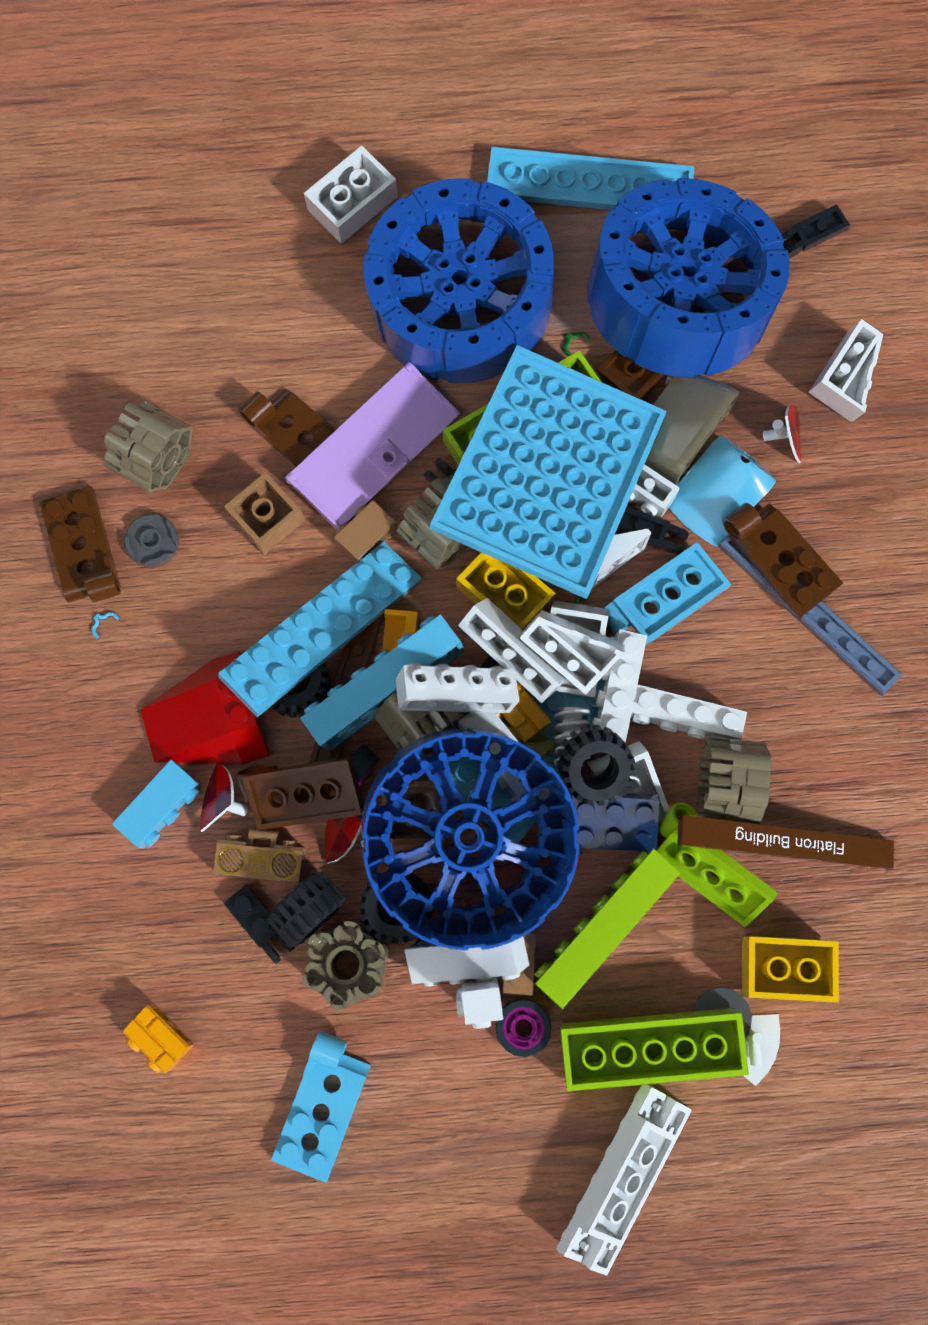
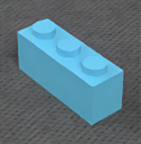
(157, 805)

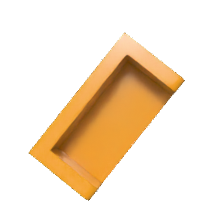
(397, 625)

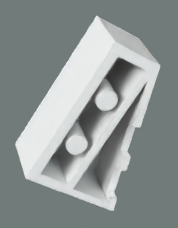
(848, 373)
(572, 649)

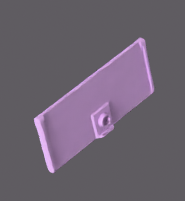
(373, 446)

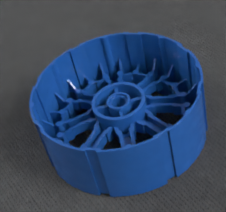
(686, 277)
(445, 352)
(525, 902)

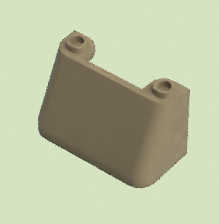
(692, 414)

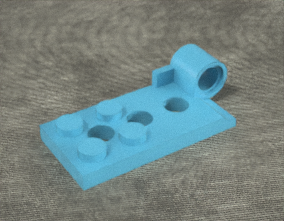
(629, 606)
(325, 1059)

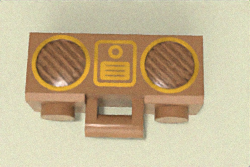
(245, 860)

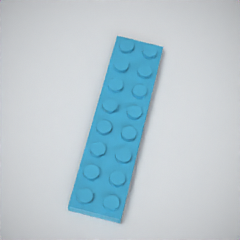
(575, 178)
(319, 629)

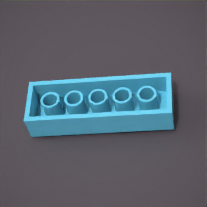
(357, 701)

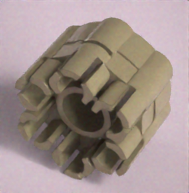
(152, 450)
(415, 528)
(408, 725)
(736, 780)
(322, 972)

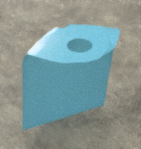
(718, 487)

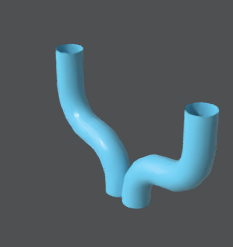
(101, 617)

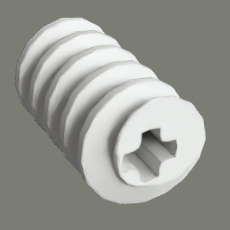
(570, 720)

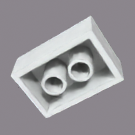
(351, 194)

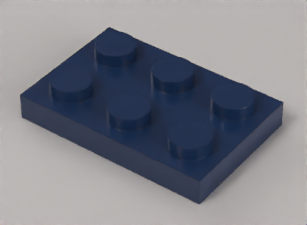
(620, 825)

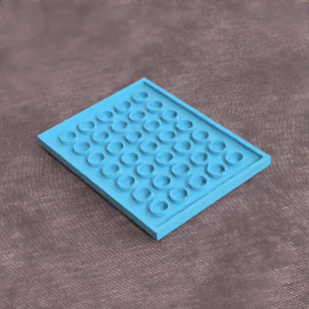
(549, 471)

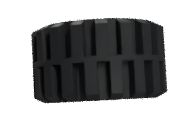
(315, 691)
(608, 783)
(306, 909)
(377, 924)

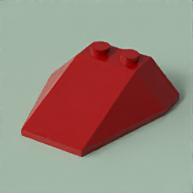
(203, 722)

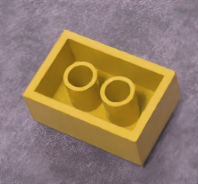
(509, 588)
(790, 969)

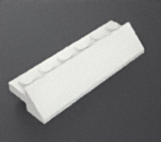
(623, 1179)

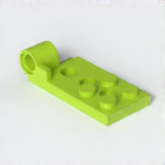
(730, 874)

